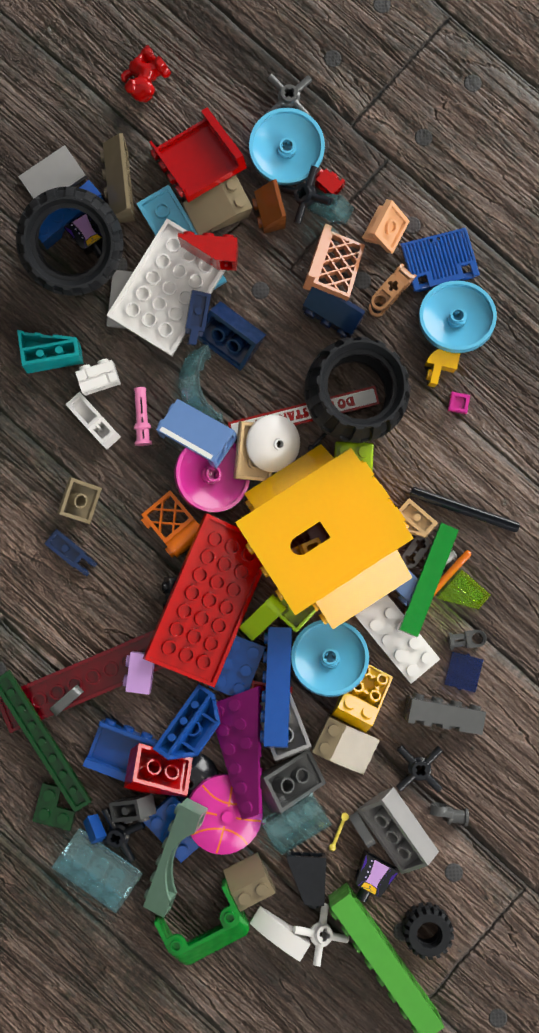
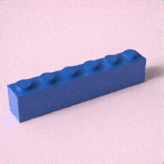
(277, 687)

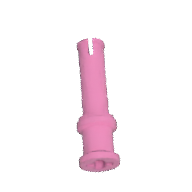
(141, 426)

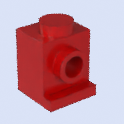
(329, 182)

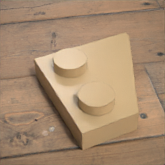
(417, 519)

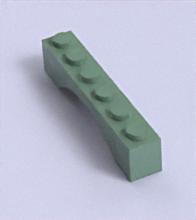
(162, 891)

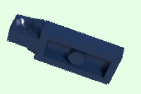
(197, 315)

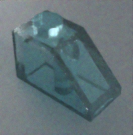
(337, 212)

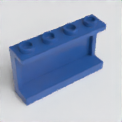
(112, 748)

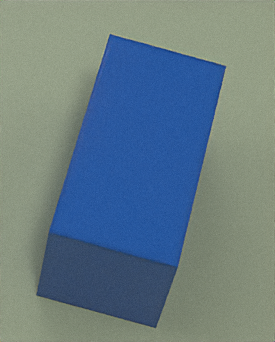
(94, 828)

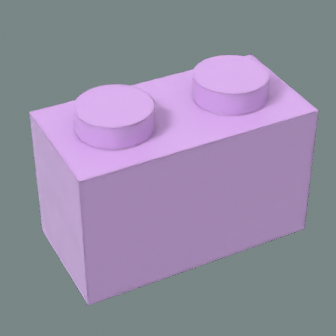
(139, 674)

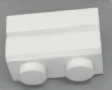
(97, 377)

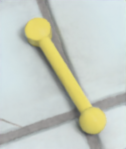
(332, 847)

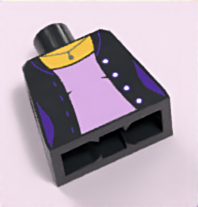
(86, 234)
(373, 876)

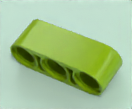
(262, 617)

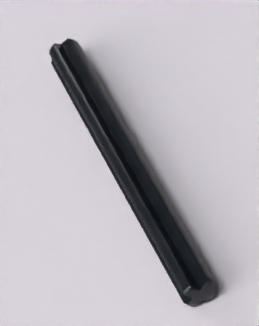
(464, 509)

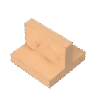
(386, 226)

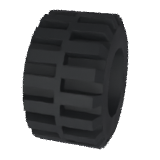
(432, 946)

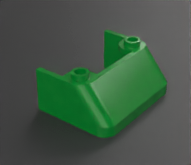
(233, 927)

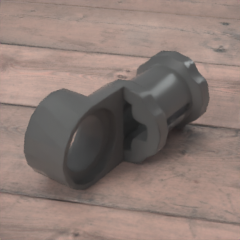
(467, 639)
(452, 815)

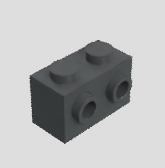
(133, 808)

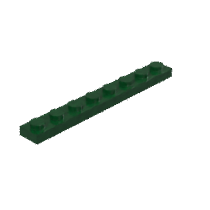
(43, 742)

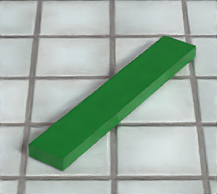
(428, 580)

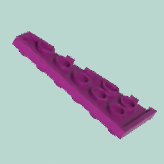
(242, 748)

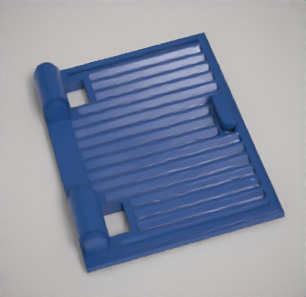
(440, 259)

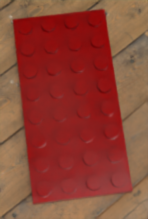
(206, 603)

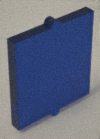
(463, 671)

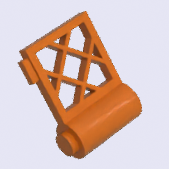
(181, 537)

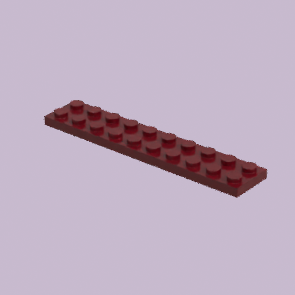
(93, 675)

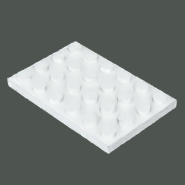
(160, 289)

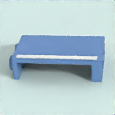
(197, 432)

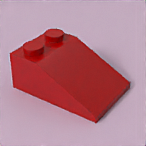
(155, 774)

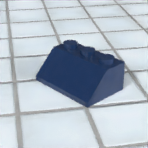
(333, 312)
(231, 335)

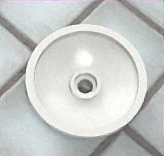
(263, 439)

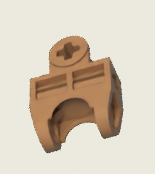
(391, 290)

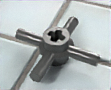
(289, 90)

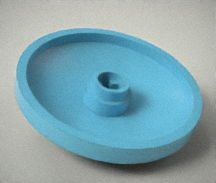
(286, 145)
(457, 316)
(330, 659)

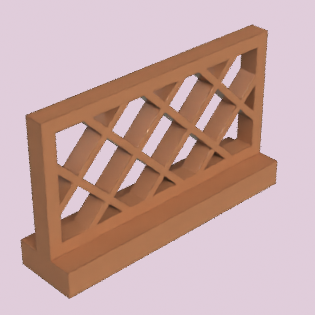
(321, 258)

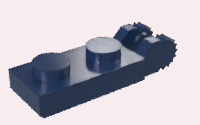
(69, 551)

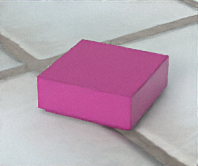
(458, 402)

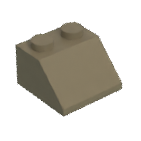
(249, 881)

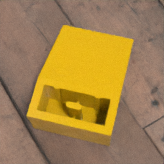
(363, 703)

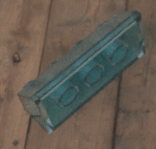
(97, 870)

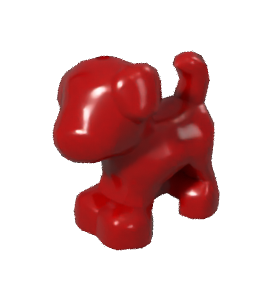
(145, 69)

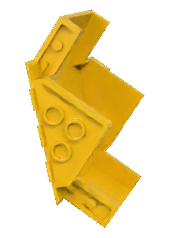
(364, 528)

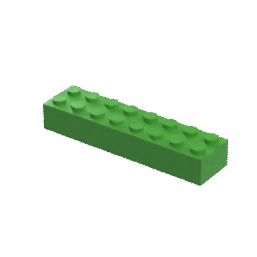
(384, 960)

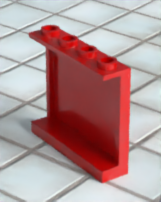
(199, 157)

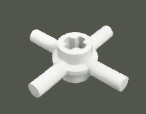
(314, 934)

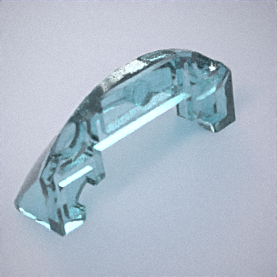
(190, 383)

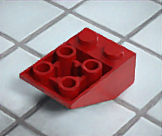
(214, 250)

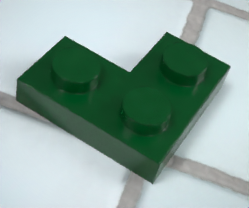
(48, 811)

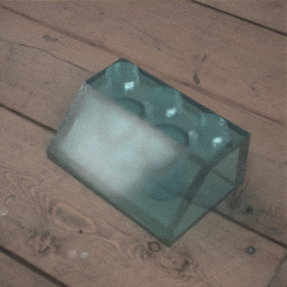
(296, 824)

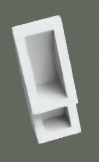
(93, 420)
(280, 933)

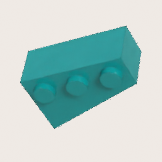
(48, 352)

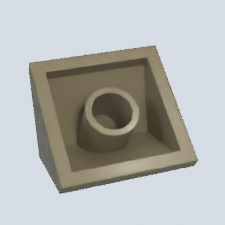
(79, 500)

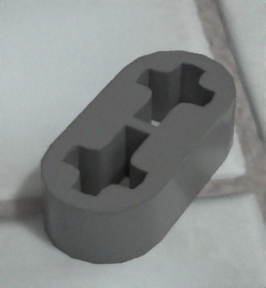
(418, 554)
(66, 700)
(362, 829)

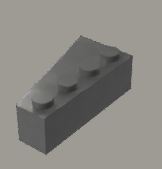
(444, 714)

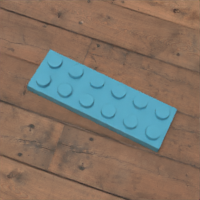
(163, 206)

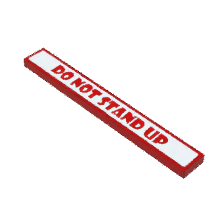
(343, 402)

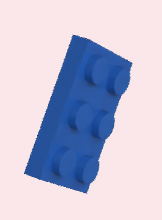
(239, 667)
(159, 826)

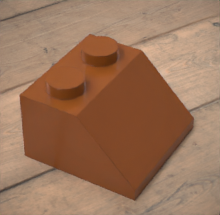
(270, 207)

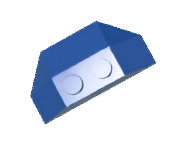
(190, 727)

